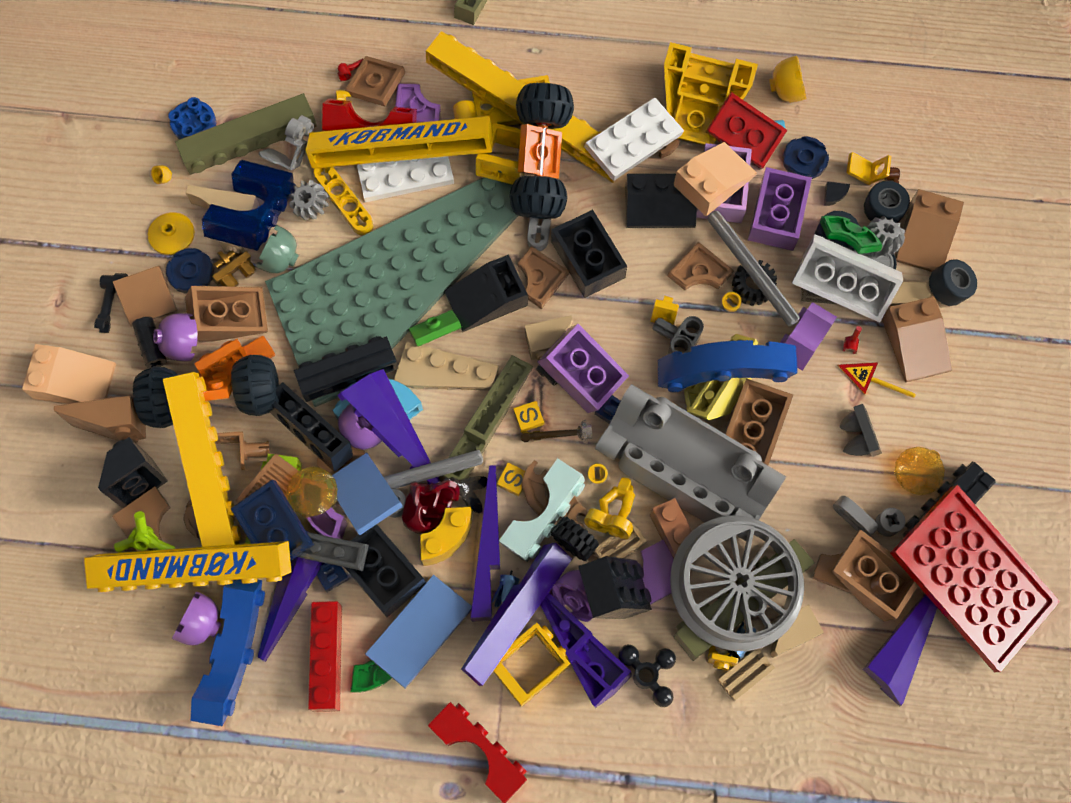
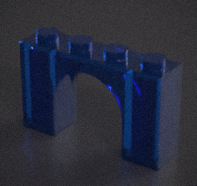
(250, 227)

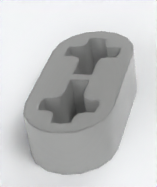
(534, 228)
(855, 515)

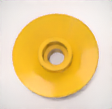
(177, 239)

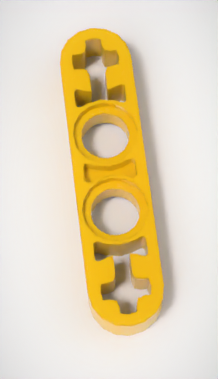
(342, 199)

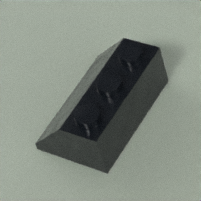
(657, 203)
(129, 473)

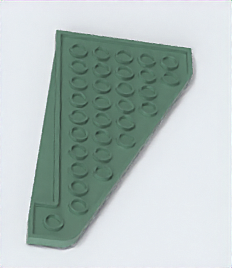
(389, 275)

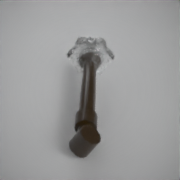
(583, 431)

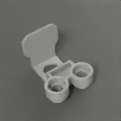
(295, 132)

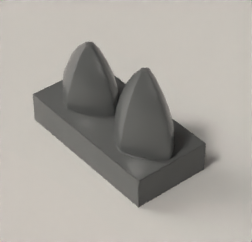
(867, 441)

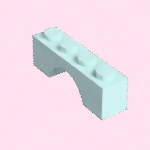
(526, 536)

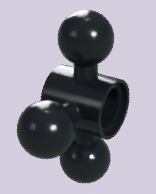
(664, 660)

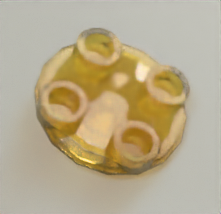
(919, 470)
(312, 491)

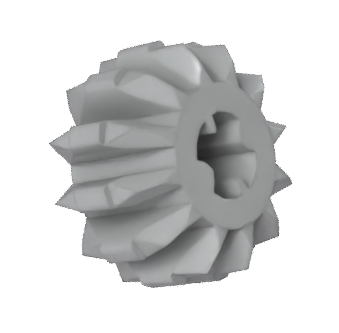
(301, 197)
(888, 233)

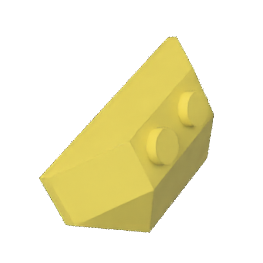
(715, 397)

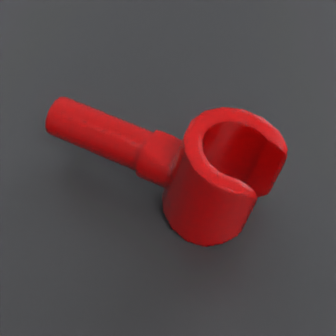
(344, 70)
(852, 342)

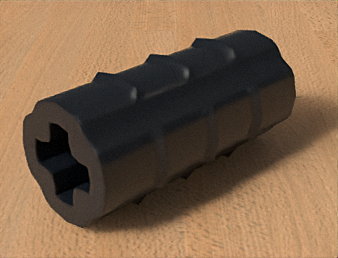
(144, 331)

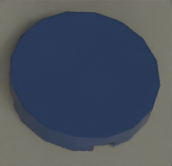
(805, 157)
(189, 269)

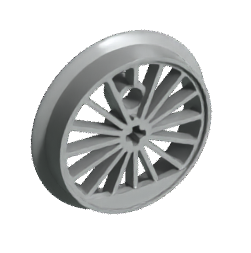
(711, 535)

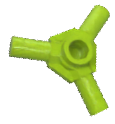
(141, 537)

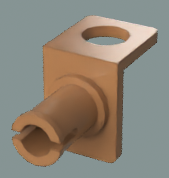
(247, 450)

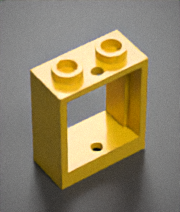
(489, 165)
(559, 654)

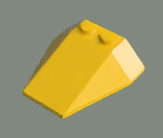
(699, 87)

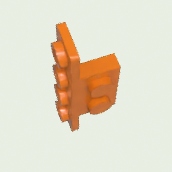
(229, 353)

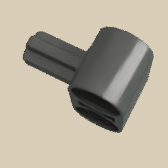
(679, 335)

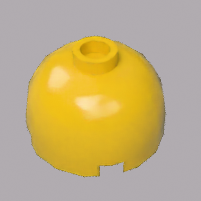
(788, 80)

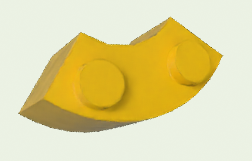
(447, 537)

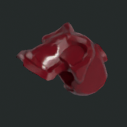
(427, 505)

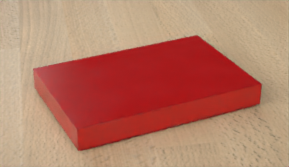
(746, 127)

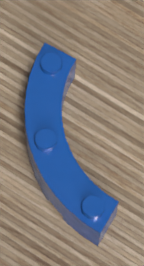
(727, 361)
(230, 654)

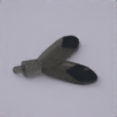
(466, 486)

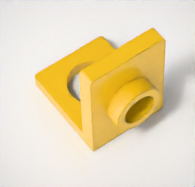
(866, 170)
(721, 661)

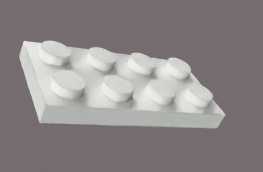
(633, 139)
(403, 177)

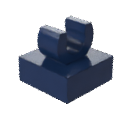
(608, 409)
(331, 576)

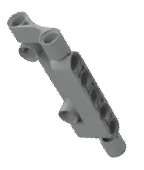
(687, 459)

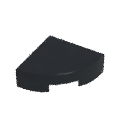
(835, 192)

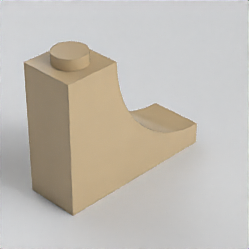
(237, 201)

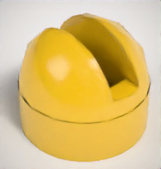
(342, 94)
(161, 174)
(735, 298)
(602, 473)

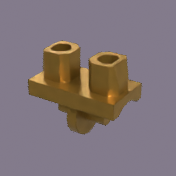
(241, 263)

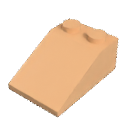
(713, 177)
(67, 375)

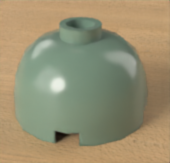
(278, 252)

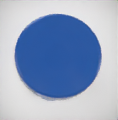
(191, 118)

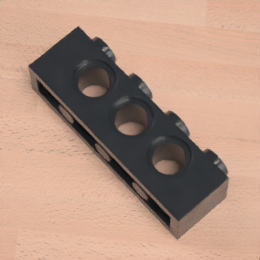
(311, 428)

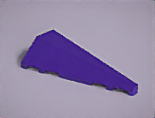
(380, 406)
(286, 601)
(898, 657)
(593, 663)

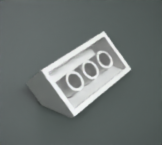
(847, 278)

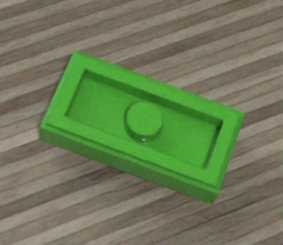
(434, 328)

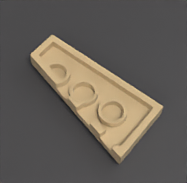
(443, 370)

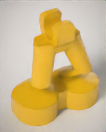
(614, 524)

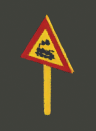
(862, 374)

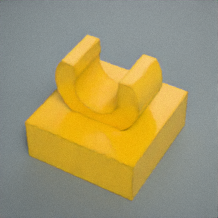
(665, 310)

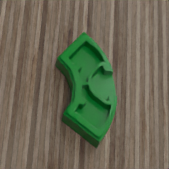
(842, 229)
(368, 677)

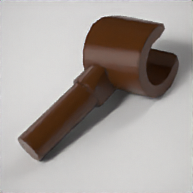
(894, 175)

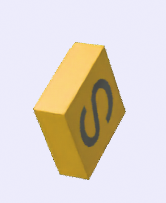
(528, 416)
(511, 479)

